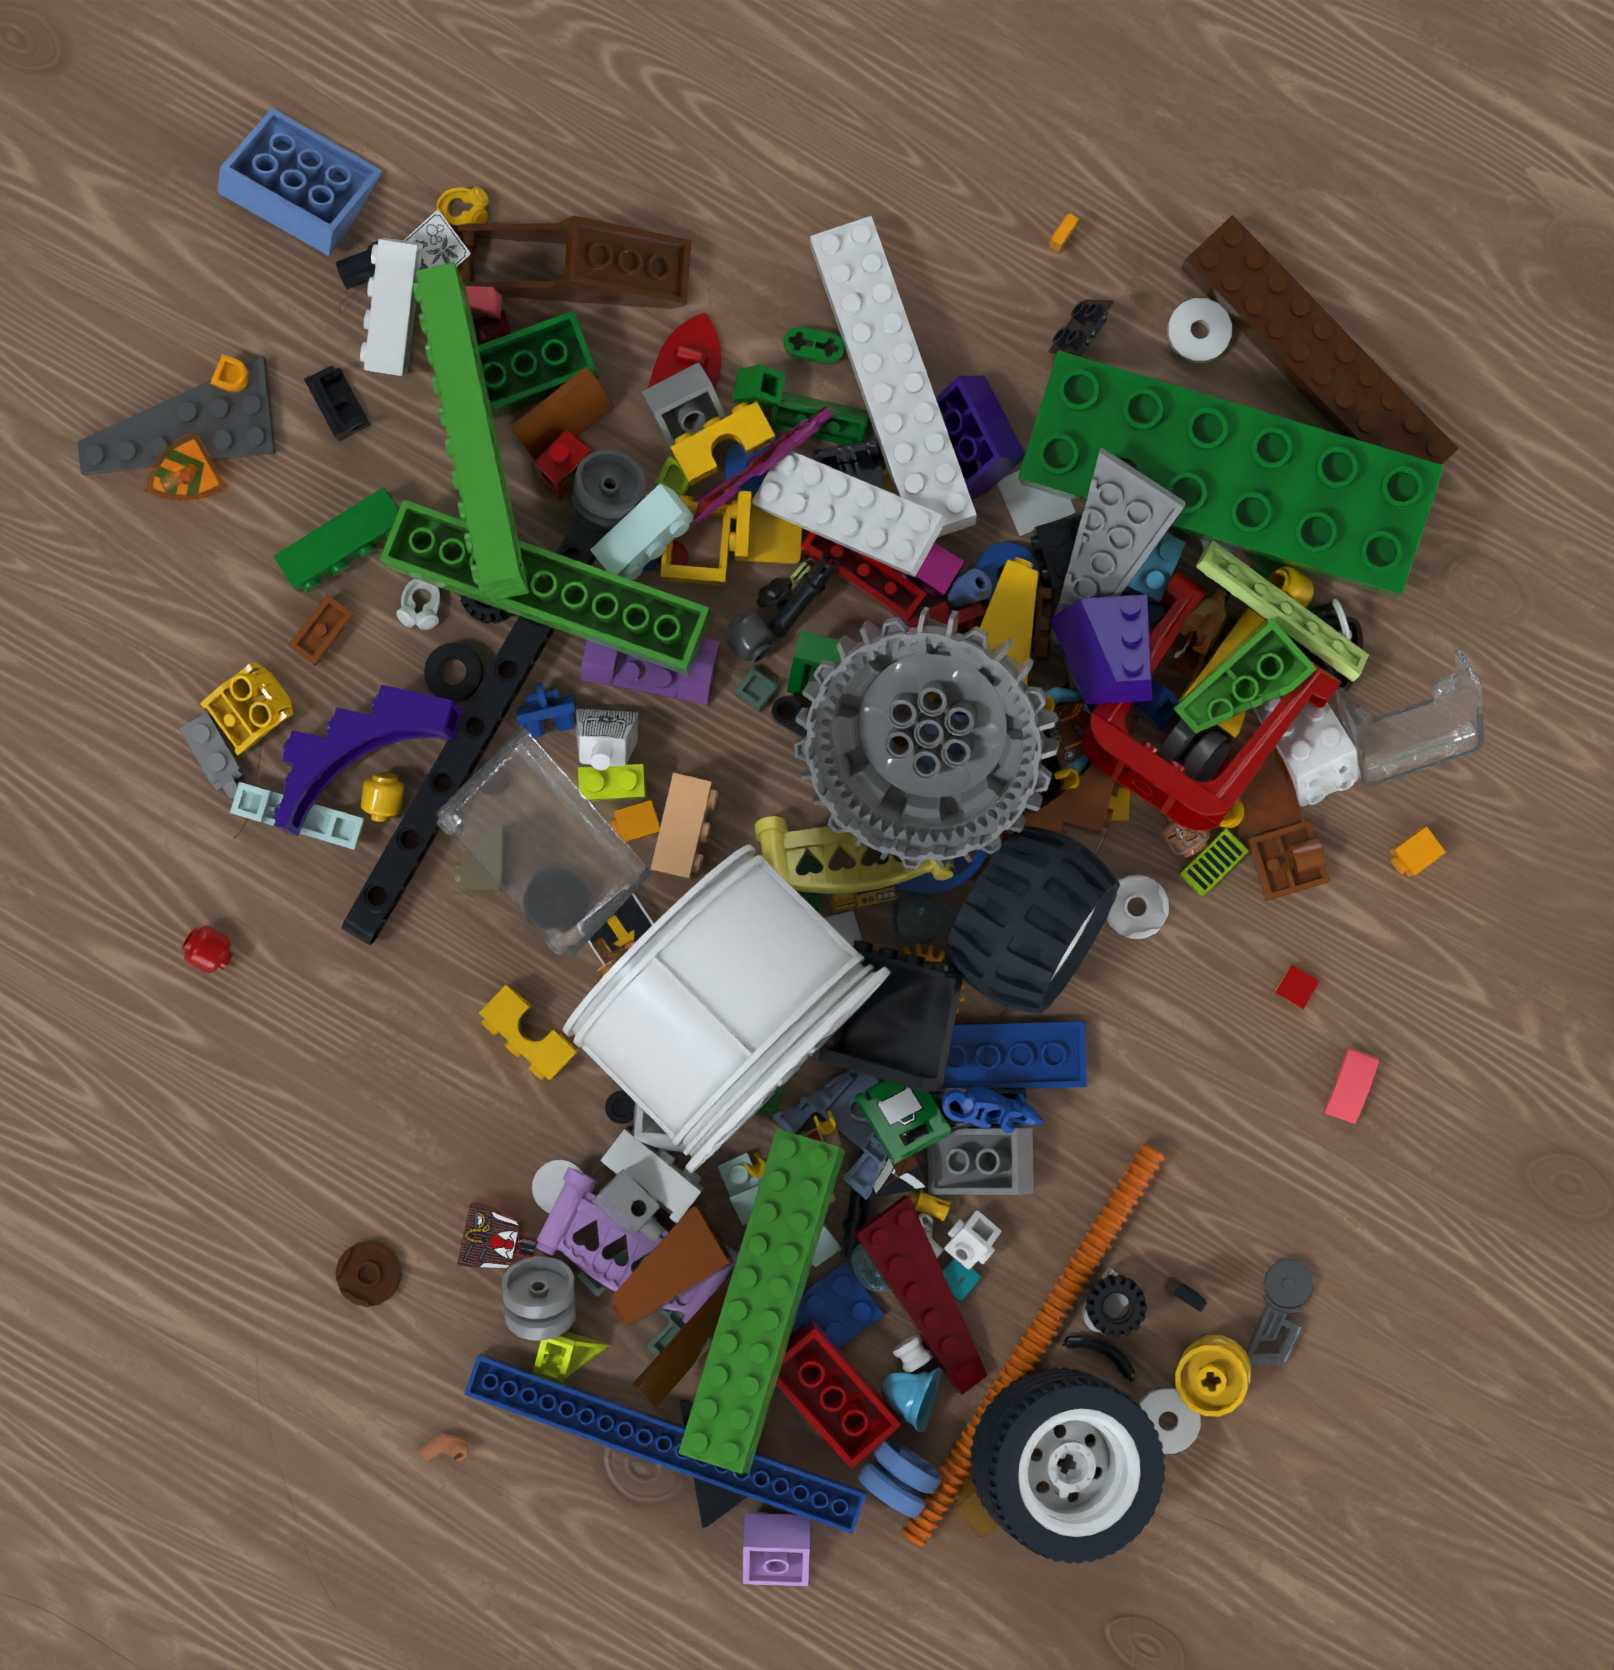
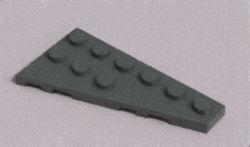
(225, 421)

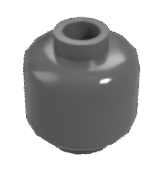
(749, 637)

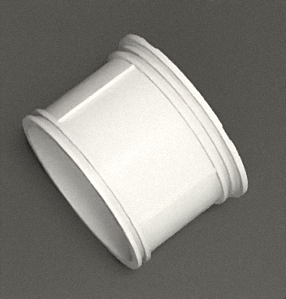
(721, 1002)

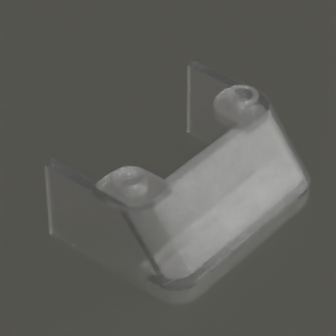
(1419, 734)

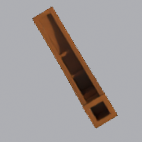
(1086, 804)

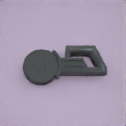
(1287, 1288)

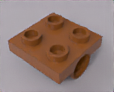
(1288, 860)

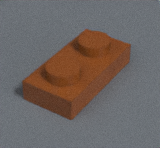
(321, 630)

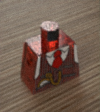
(493, 1238)

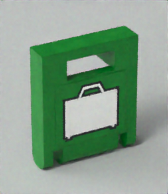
(896, 1111)

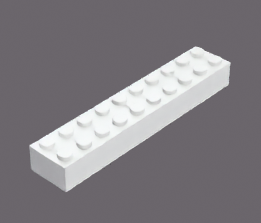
(891, 372)

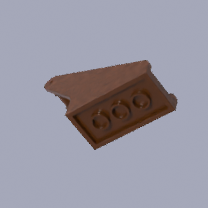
(601, 263)

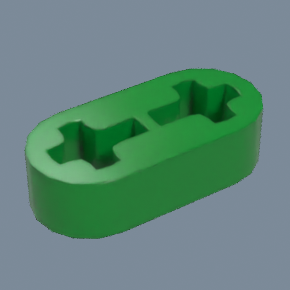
(815, 338)

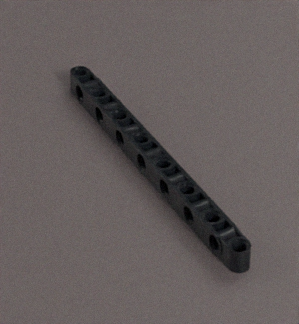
(457, 760)

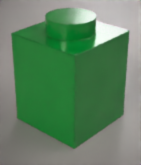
(759, 385)

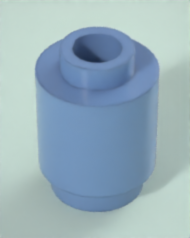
(969, 589)

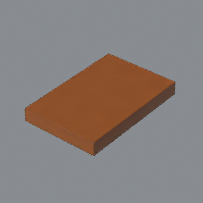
(570, 408)

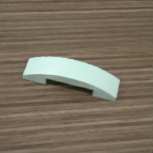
(320, 821)

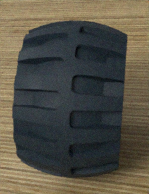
(1031, 919)

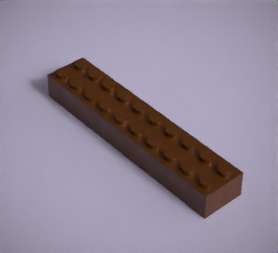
(1310, 346)

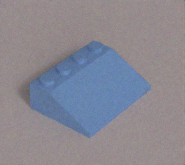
(298, 181)

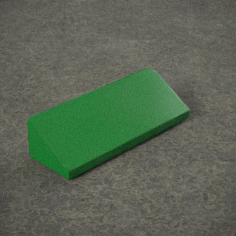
(845, 426)

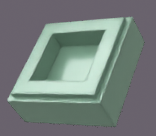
(756, 689)

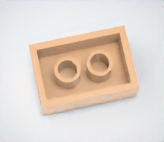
(684, 826)

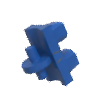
(532, 715)

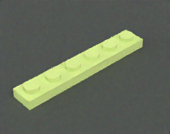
(1285, 611)

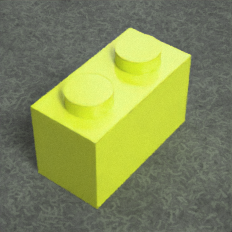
(613, 783)

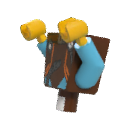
(1071, 722)

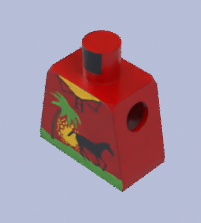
(559, 463)

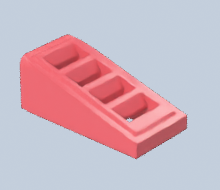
(485, 301)

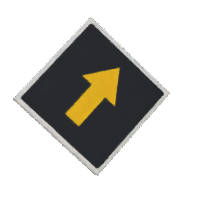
(624, 925)

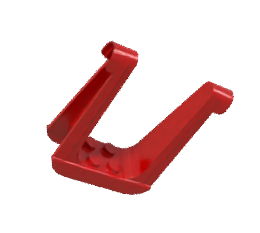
(1164, 783)

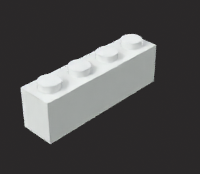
(392, 306)

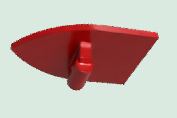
(686, 346)

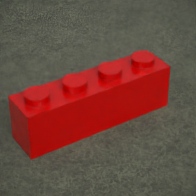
(868, 577)

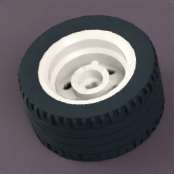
(1108, 1507)

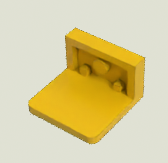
(762, 535)

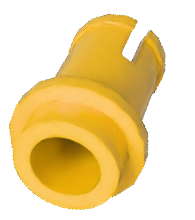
(929, 1204)

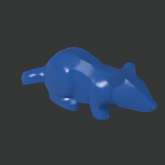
(985, 1106)

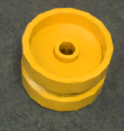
(1208, 1394)

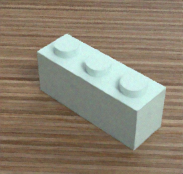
(643, 533)

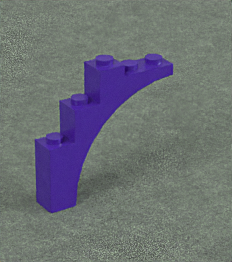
(352, 734)

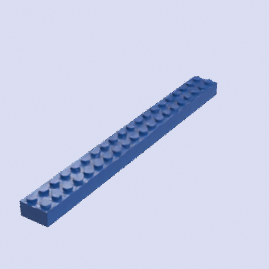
(659, 1442)

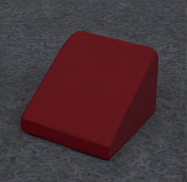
(491, 329)

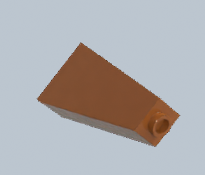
(675, 1266)

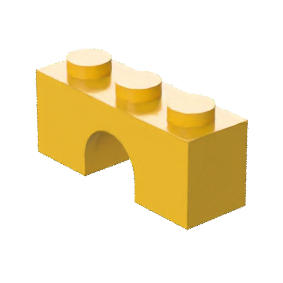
(745, 426)
(505, 1016)

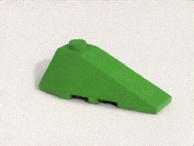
(1254, 672)

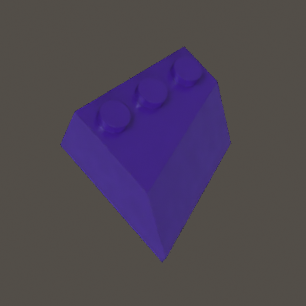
(979, 433)
(1107, 647)

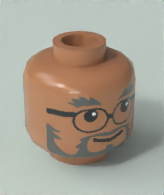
(1184, 841)

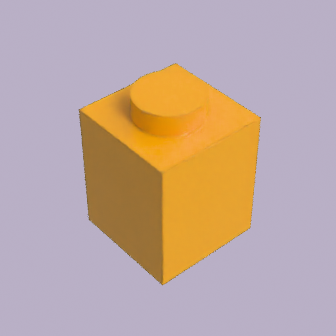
(636, 821)
(1416, 852)

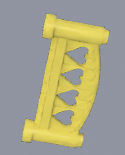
(786, 850)

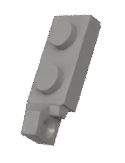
(213, 753)

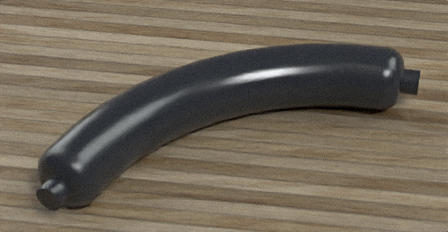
(1104, 1348)

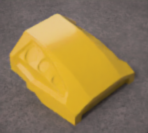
(248, 706)

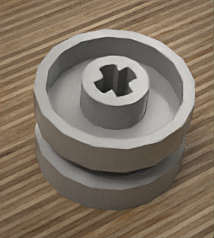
(539, 1298)

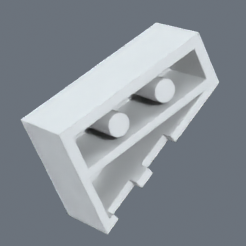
(655, 1173)

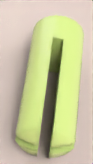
(797, 572)

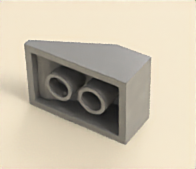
(982, 1163)

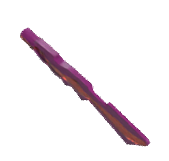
(761, 463)

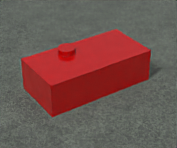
(834, 1395)

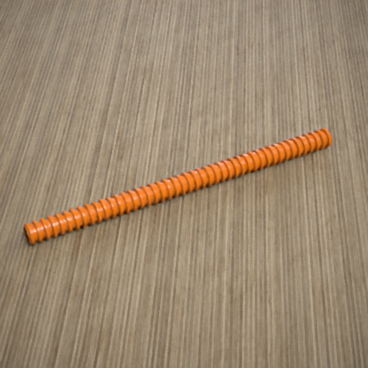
(1041, 1331)

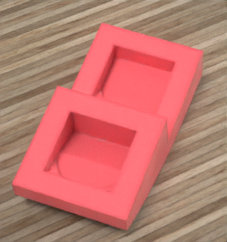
(1351, 1085)

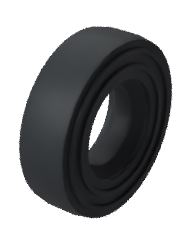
(449, 652)

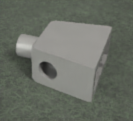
(618, 1198)

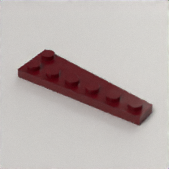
(912, 1272)

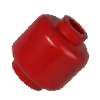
(207, 949)

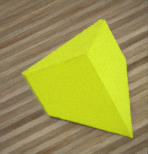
(565, 1355)

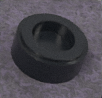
(620, 1107)

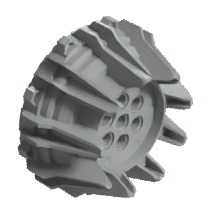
(885, 789)

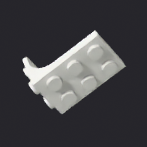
(1315, 752)

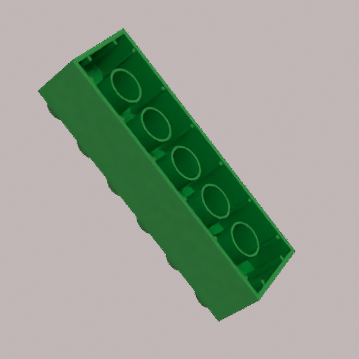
(1241, 471)

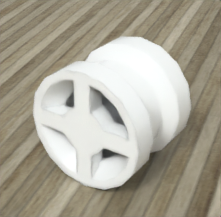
(912, 1353)

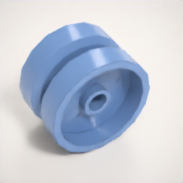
(900, 1478)

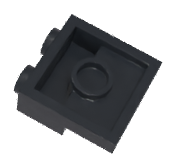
(1055, 545)

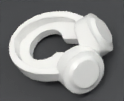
(427, 617)

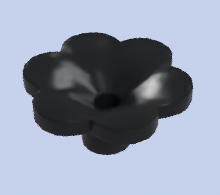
(775, 593)

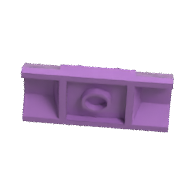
(624, 671)

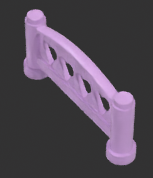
(576, 1210)

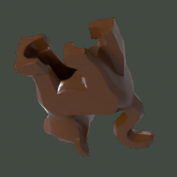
(1203, 630)

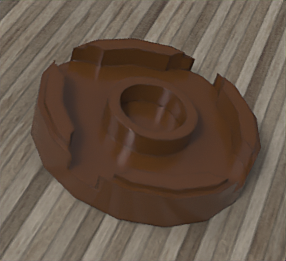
(368, 1273)

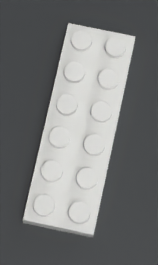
(849, 512)

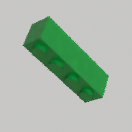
(338, 542)

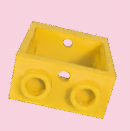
(700, 575)

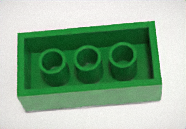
(533, 362)

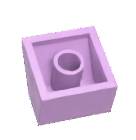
(776, 1549)

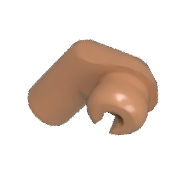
(447, 1444)

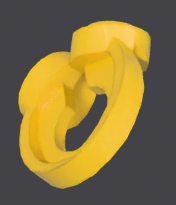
(474, 196)

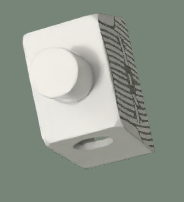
(605, 737)

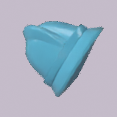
(912, 1396)

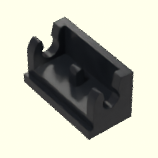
(337, 402)

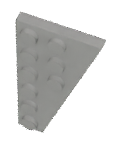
(1116, 532)

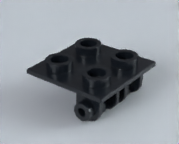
(1086, 319)
(856, 459)

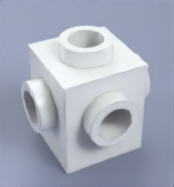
(967, 1244)

